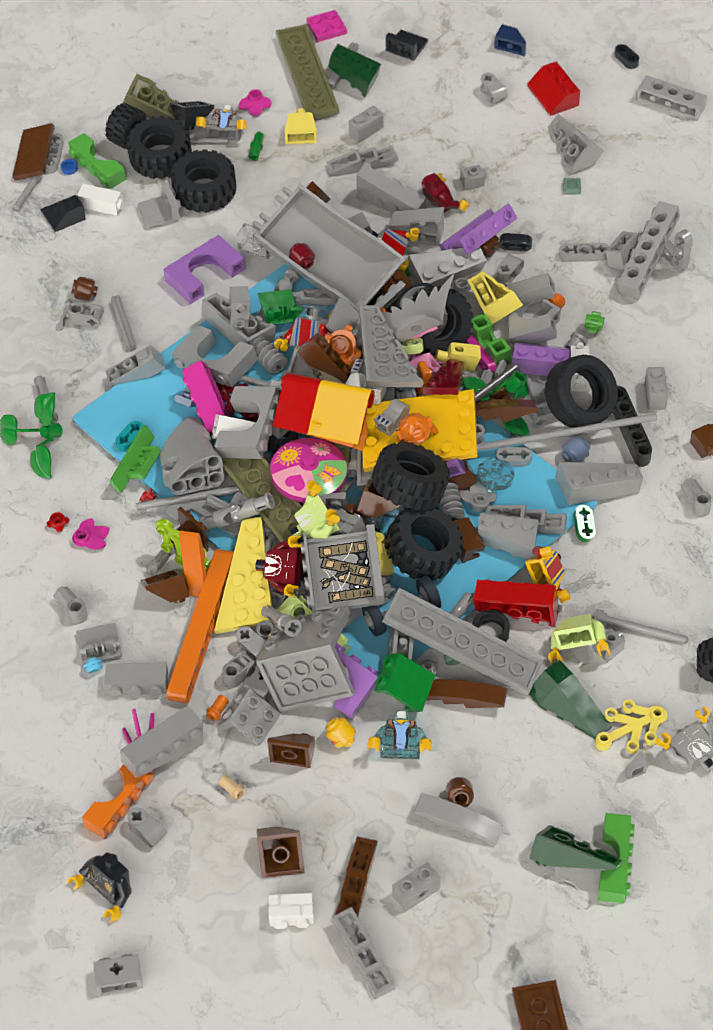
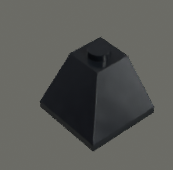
(188, 111)
(64, 213)

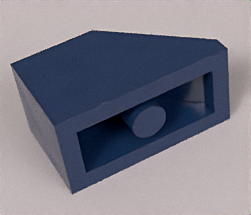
(510, 40)

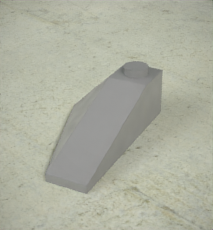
(573, 146)

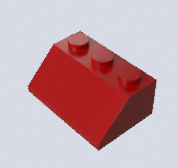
(554, 89)

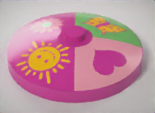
(305, 461)

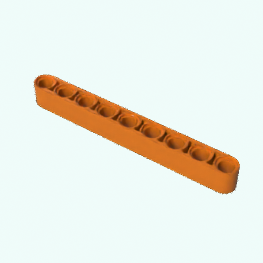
(200, 629)

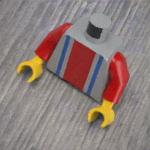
(397, 240)
(303, 330)

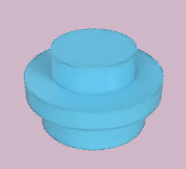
(93, 665)

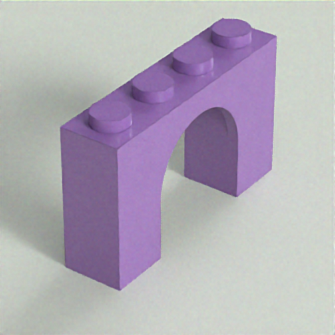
(214, 252)
(362, 680)

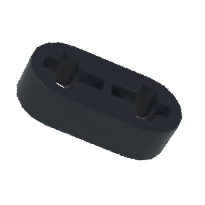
(626, 56)
(515, 242)

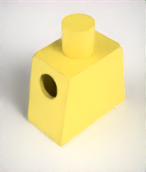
(300, 128)
(465, 353)

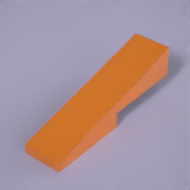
(193, 561)

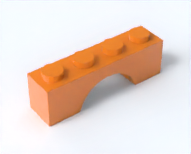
(104, 816)

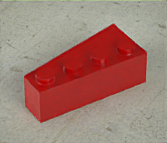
(518, 600)

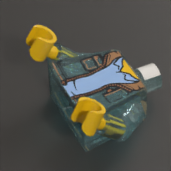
(400, 739)

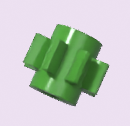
(594, 322)

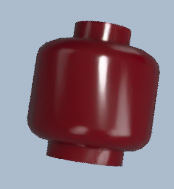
(302, 255)

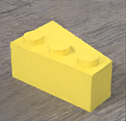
(493, 297)

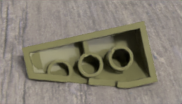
(149, 98)

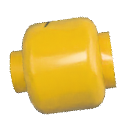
(340, 732)

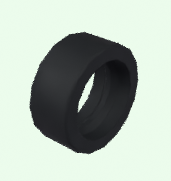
(495, 617)

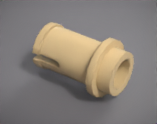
(235, 790)

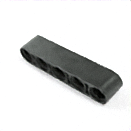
(633, 434)

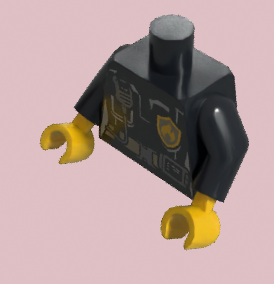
(109, 879)

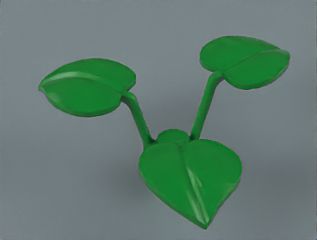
(514, 384)
(44, 410)

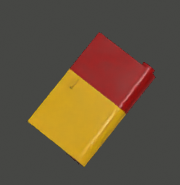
(322, 408)

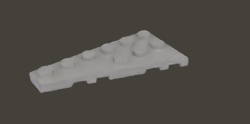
(383, 355)

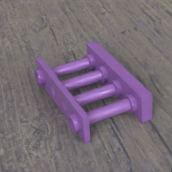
(480, 229)

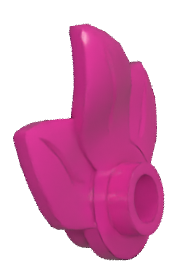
(254, 102)
(92, 535)

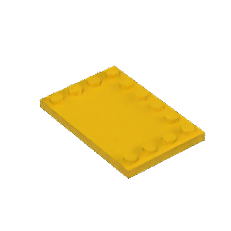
(449, 413)

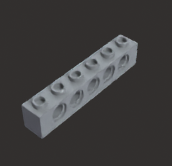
(661, 224)

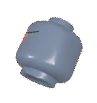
(575, 450)

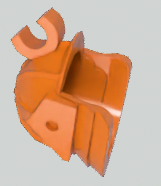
(345, 344)
(415, 428)

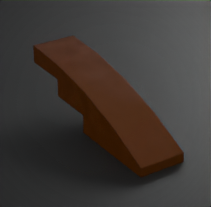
(505, 409)
(468, 693)
(357, 875)

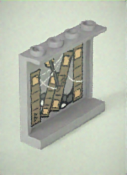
(343, 571)

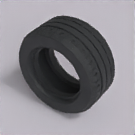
(601, 383)

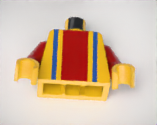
(547, 569)

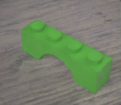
(107, 171)
(617, 834)

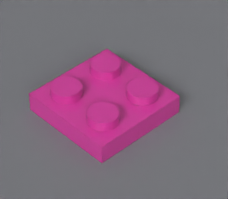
(326, 25)

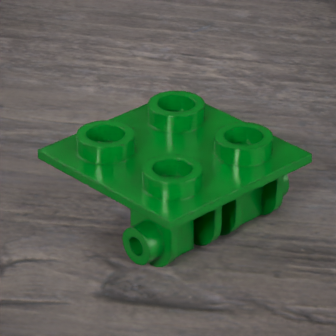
(279, 307)

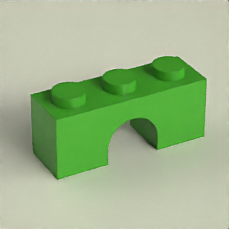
(483, 333)

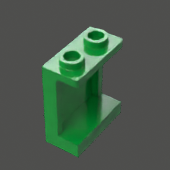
(405, 681)

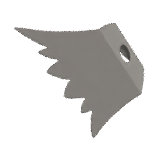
(418, 316)

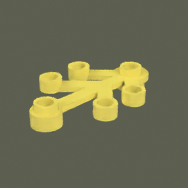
(633, 725)

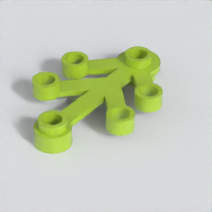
(165, 528)

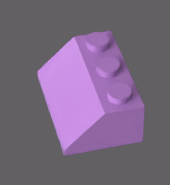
(538, 358)

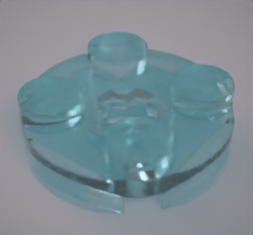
(495, 482)

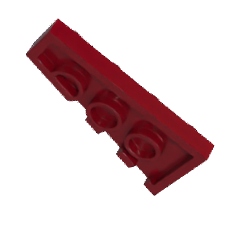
(445, 380)

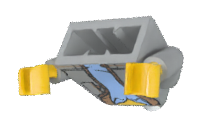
(223, 123)

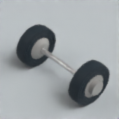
(373, 616)

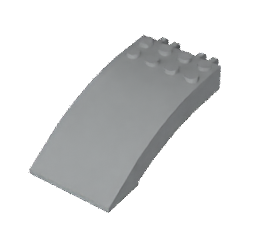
(347, 258)

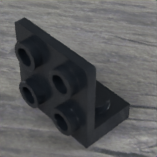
(405, 44)

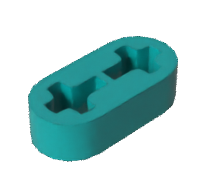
(128, 435)

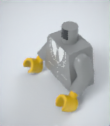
(691, 746)

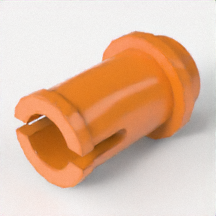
(214, 712)

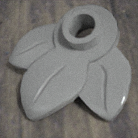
(478, 497)

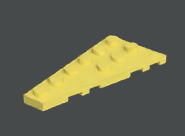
(245, 587)

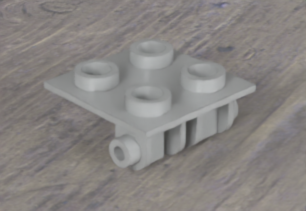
(99, 642)

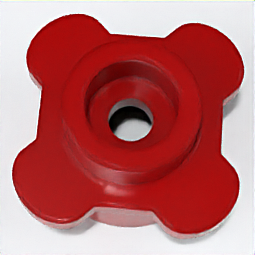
(147, 496)
(57, 517)

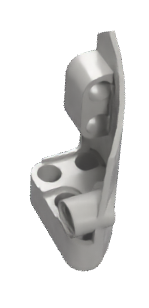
(188, 456)

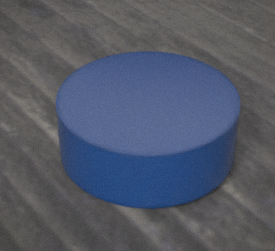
(69, 167)

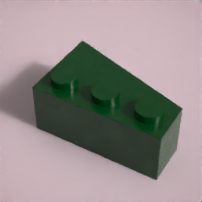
(354, 68)

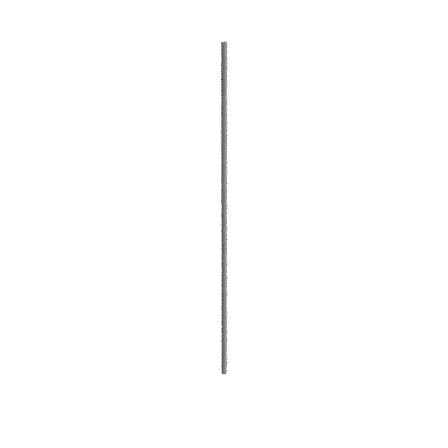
(481, 447)

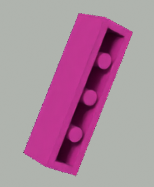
(204, 393)

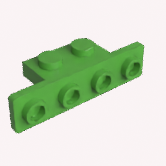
(137, 460)

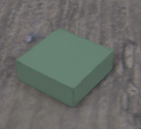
(572, 185)

